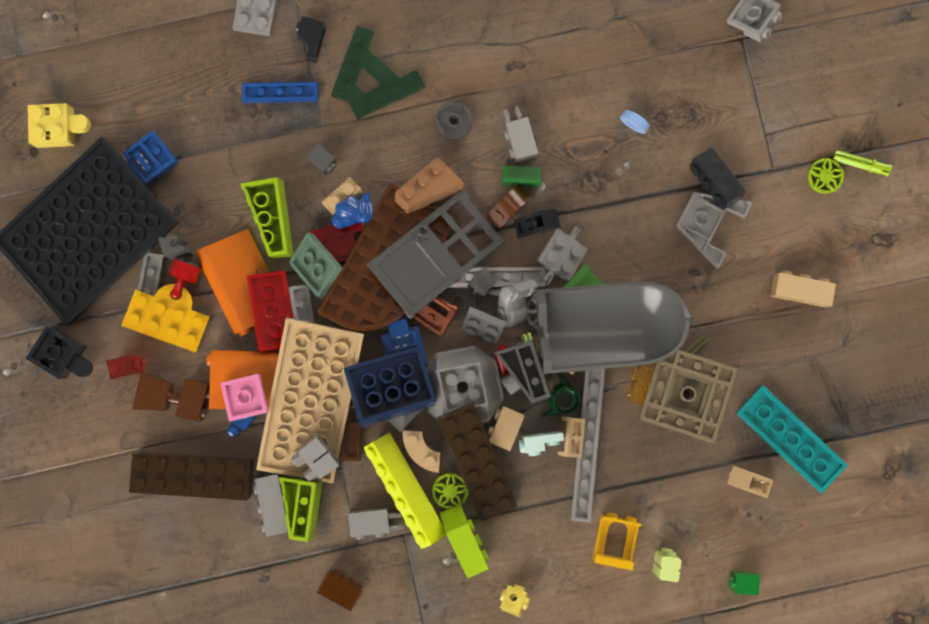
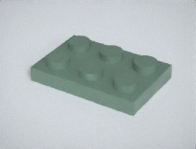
(315, 265)

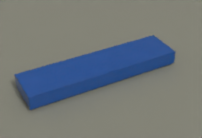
(280, 92)

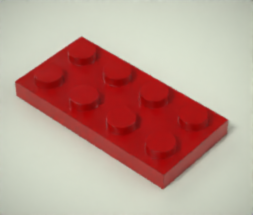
(269, 307)

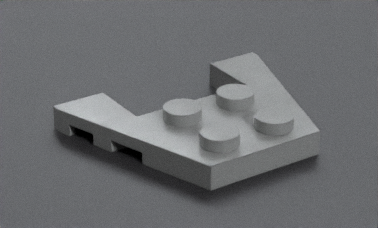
(701, 221)

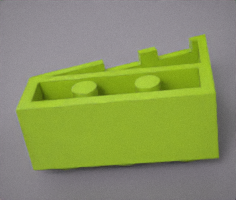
(301, 506)
(464, 542)

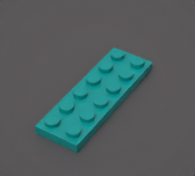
(791, 439)

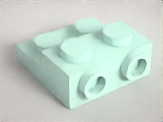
(534, 443)

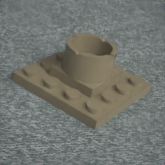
(707, 390)

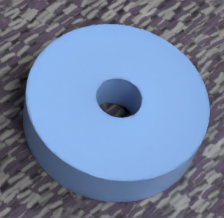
(634, 121)

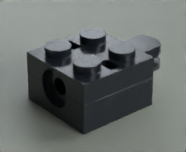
(61, 352)

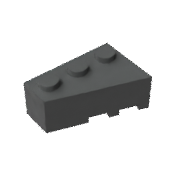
(525, 367)

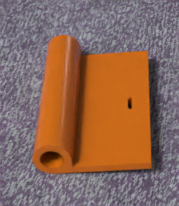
(226, 268)
(232, 365)

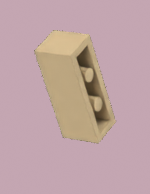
(803, 289)

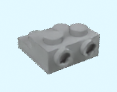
(755, 17)

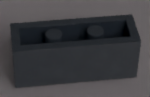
(717, 178)

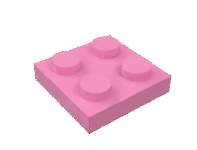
(244, 397)

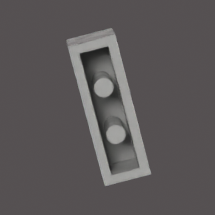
(271, 504)

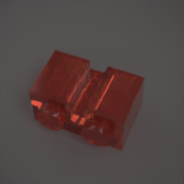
(125, 367)

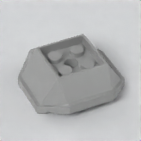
(469, 366)

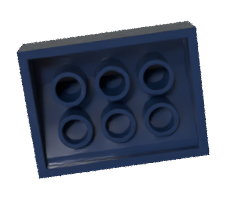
(389, 387)

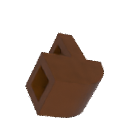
(508, 206)

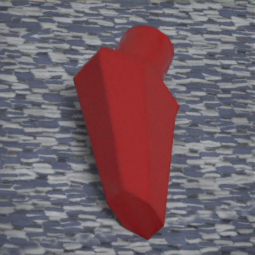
(502, 368)

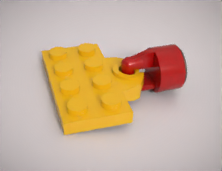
(169, 312)

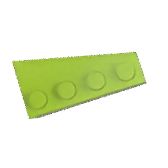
(270, 214)

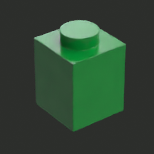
(744, 582)

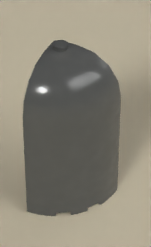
(609, 325)

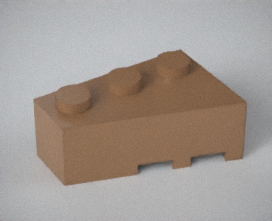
(429, 185)

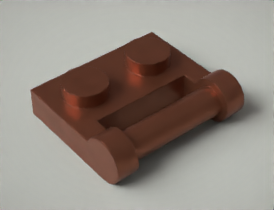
(435, 319)

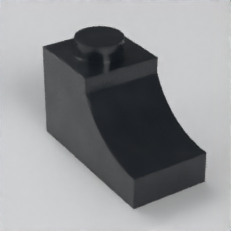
(312, 33)
(537, 223)

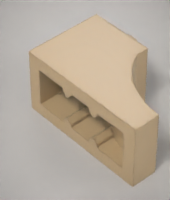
(750, 481)

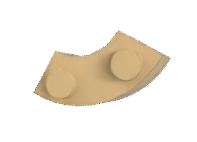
(420, 451)

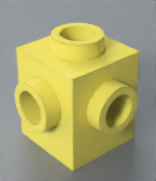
(514, 607)

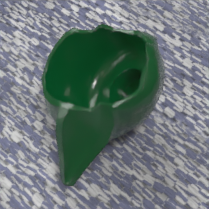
(563, 398)

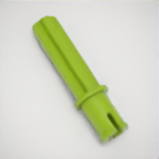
(863, 163)

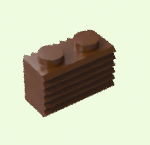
(340, 589)

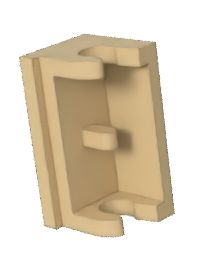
(573, 437)

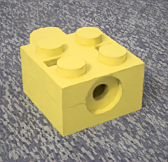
(55, 125)

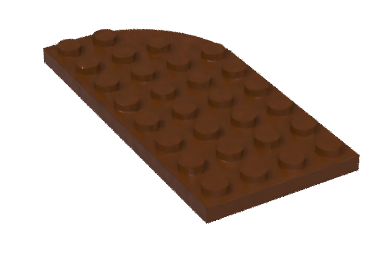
(357, 296)

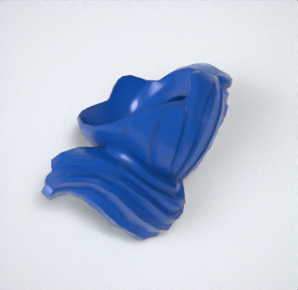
(353, 211)

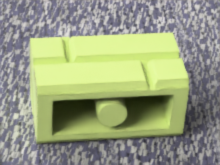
(666, 565)

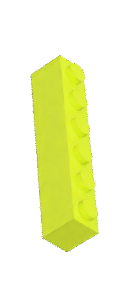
(405, 491)

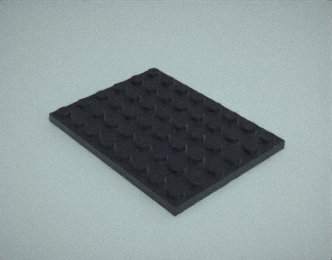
(85, 231)

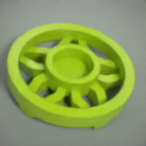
(825, 176)
(449, 490)

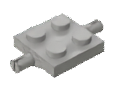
(562, 255)

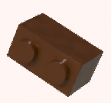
(193, 400)

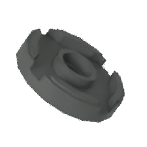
(454, 111)

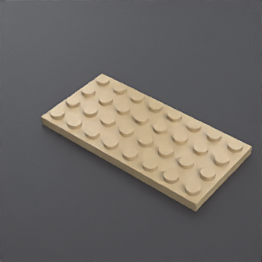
(308, 394)

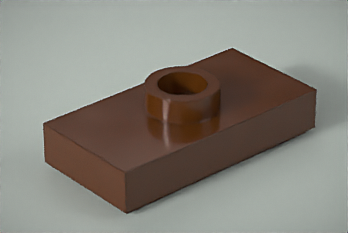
(351, 442)

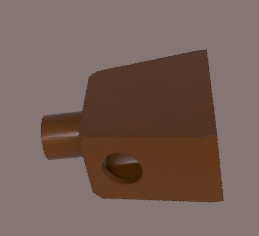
(154, 394)

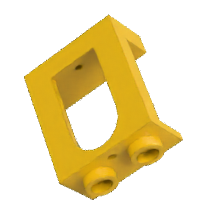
(632, 530)

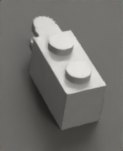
(519, 136)
(372, 522)

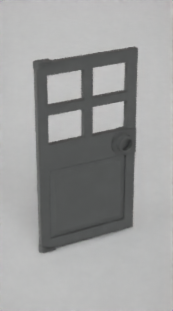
(421, 266)

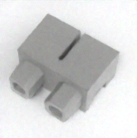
(317, 456)

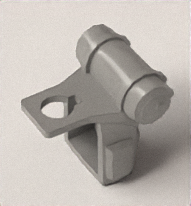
(513, 301)

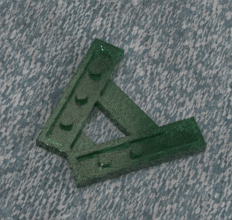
(392, 87)

